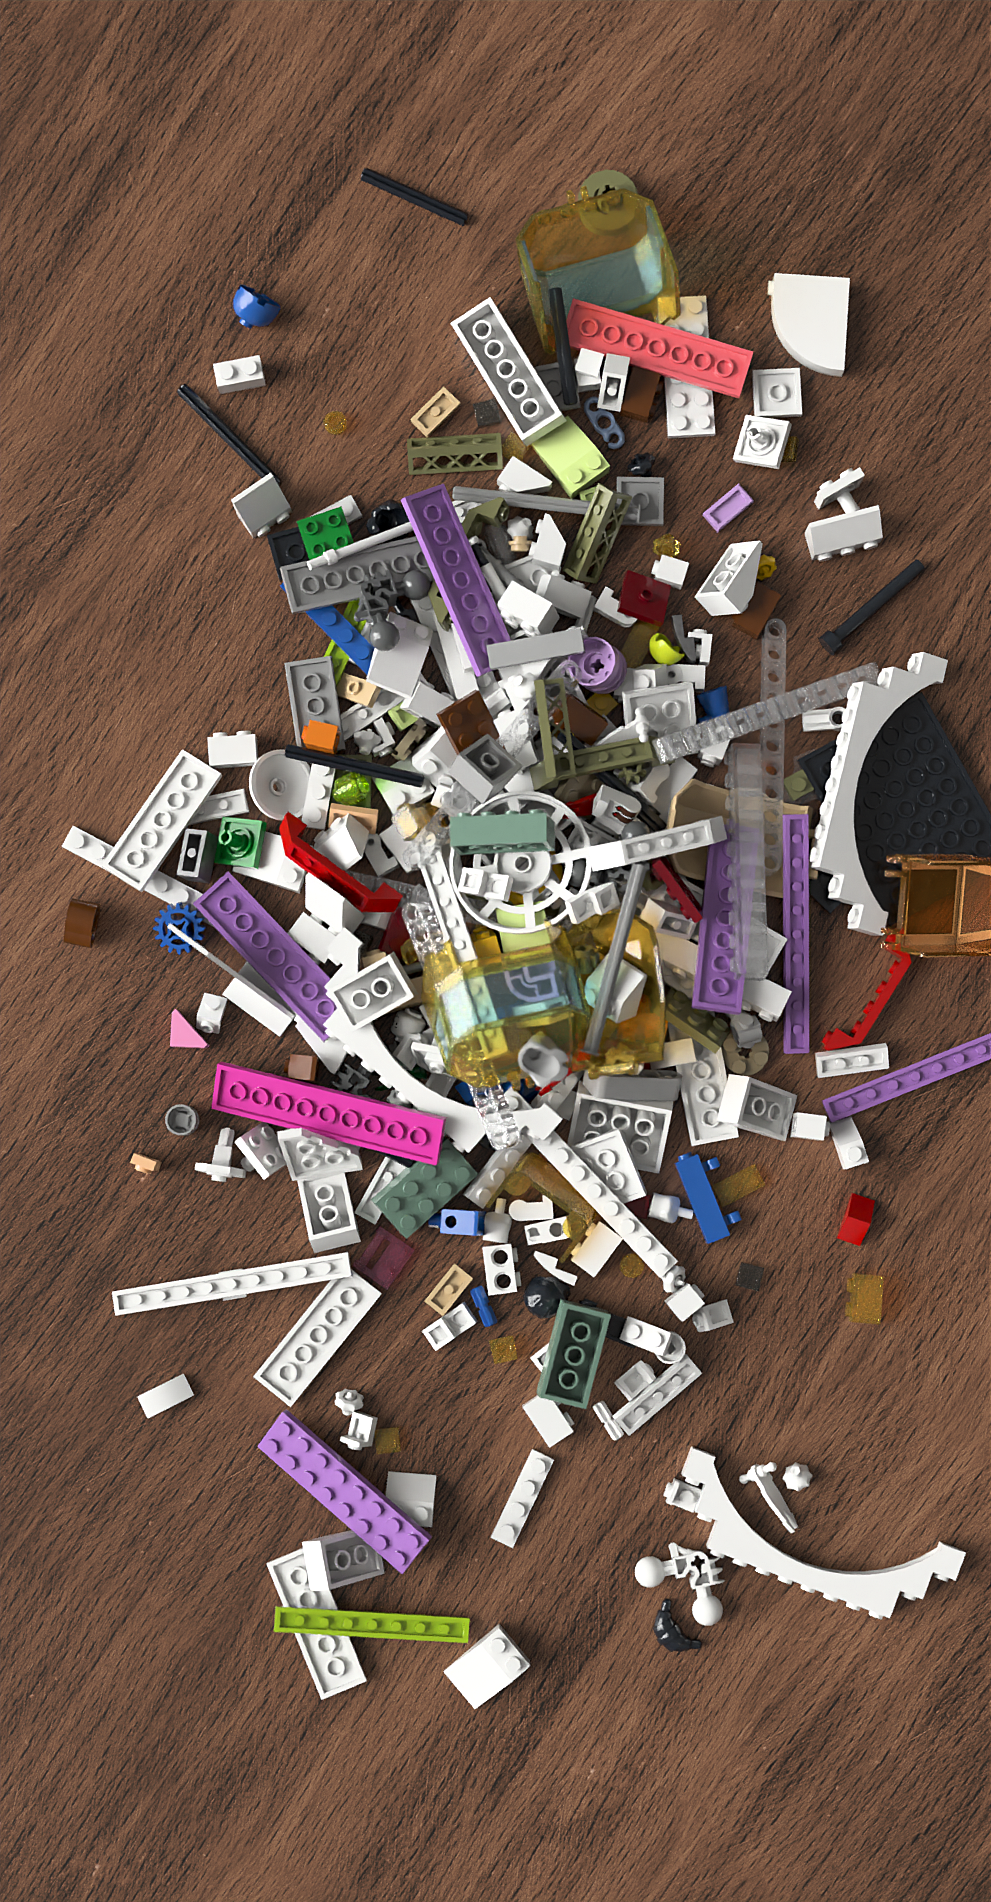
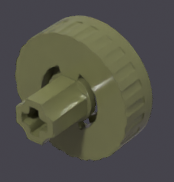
(607, 181)

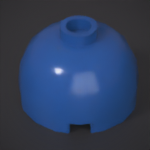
(254, 307)

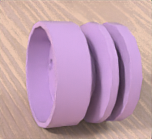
(600, 653)

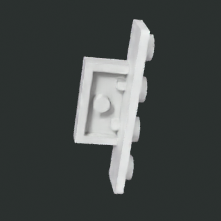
(457, 660)

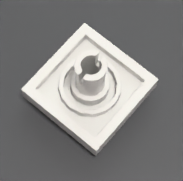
(762, 441)
(840, 490)
(261, 1150)

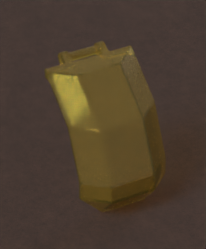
(642, 1036)

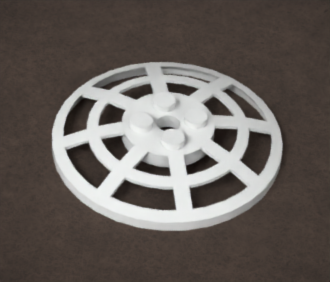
(535, 875)

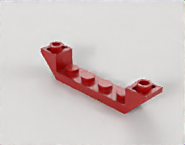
(382, 900)
(839, 1039)

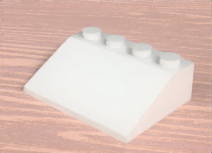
(641, 1121)

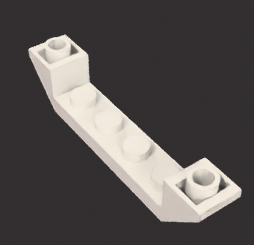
(657, 844)

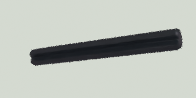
(414, 196)
(562, 346)

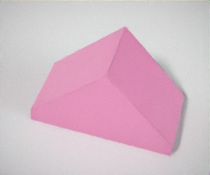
(184, 1034)

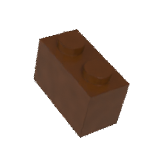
(640, 394)
(758, 611)
(583, 720)

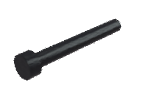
(833, 640)

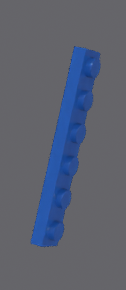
(343, 634)

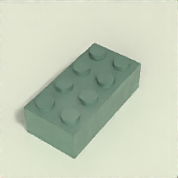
(502, 833)
(423, 1189)
(573, 1354)

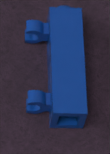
(702, 1198)

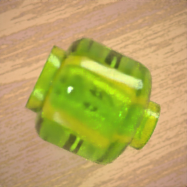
(350, 789)

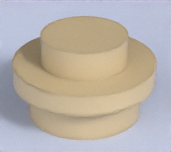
(520, 544)

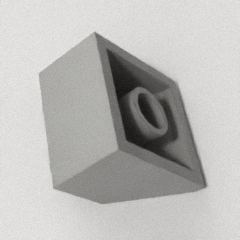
(484, 768)

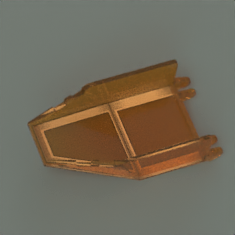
(942, 905)

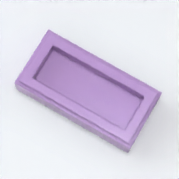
(728, 508)

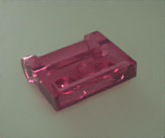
(389, 1263)

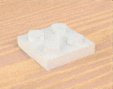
(777, 393)

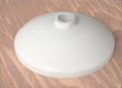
(290, 778)

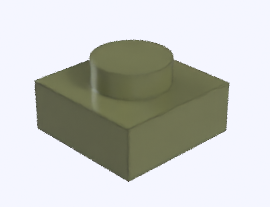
(797, 785)

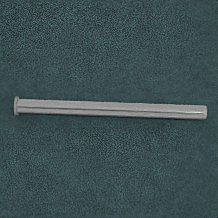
(534, 501)
(614, 959)

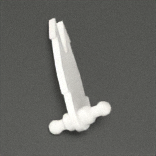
(635, 729)
(763, 1478)

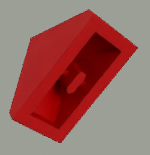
(856, 1219)

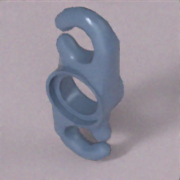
(606, 433)

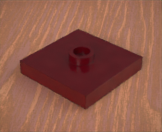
(644, 598)

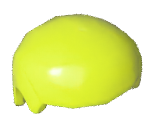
(663, 651)

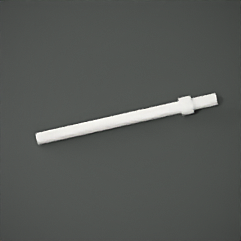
(331, 557)

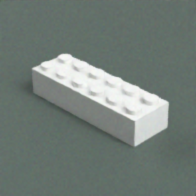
(508, 371)

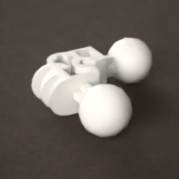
(651, 1572)

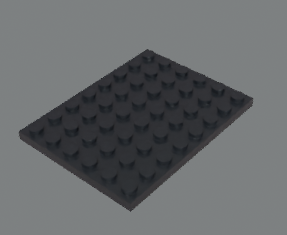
(908, 798)

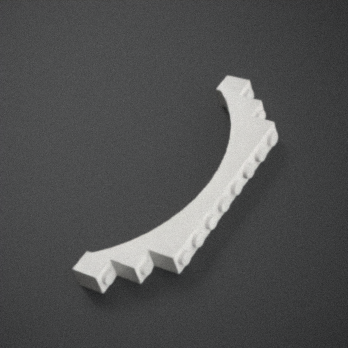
(835, 836)
(462, 1121)
(866, 1589)

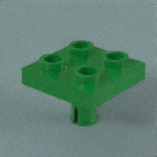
(325, 532)
(240, 842)

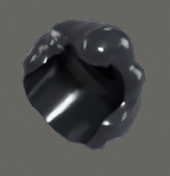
(387, 516)
(544, 1295)

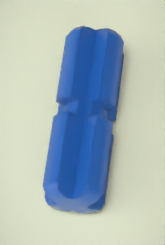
(481, 1301)

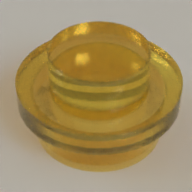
(335, 422)
(631, 1265)

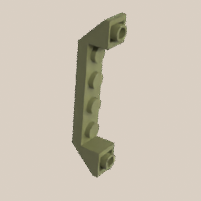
(491, 513)
(598, 759)

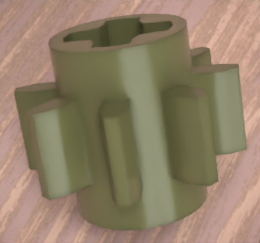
(631, 776)
(586, 958)

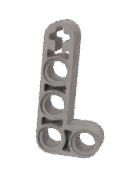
(647, 1085)

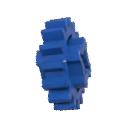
(169, 918)

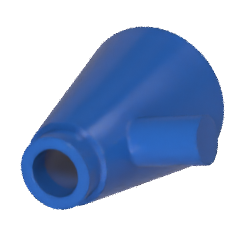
(714, 703)

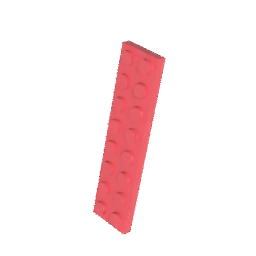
(659, 348)

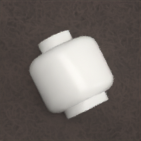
(407, 1022)

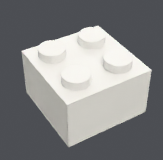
(527, 610)

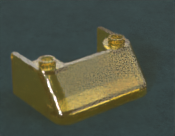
(545, 1178)

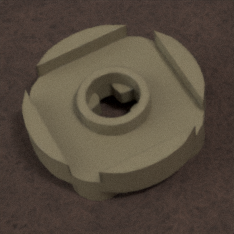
(414, 734)
(740, 1064)

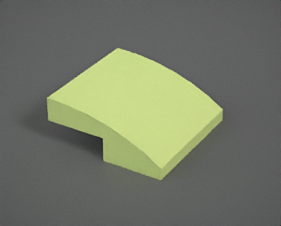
(514, 942)

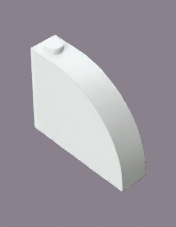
(811, 319)

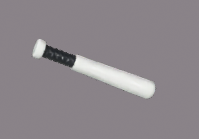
(487, 569)

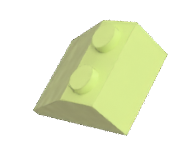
(571, 457)

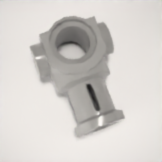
(745, 1029)

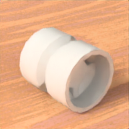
(675, 1351)

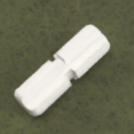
(610, 1424)

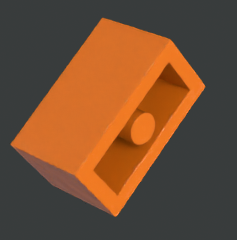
(321, 736)

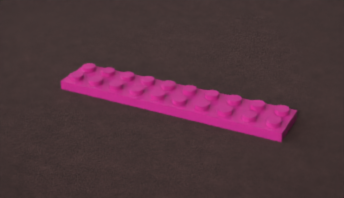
(329, 1113)

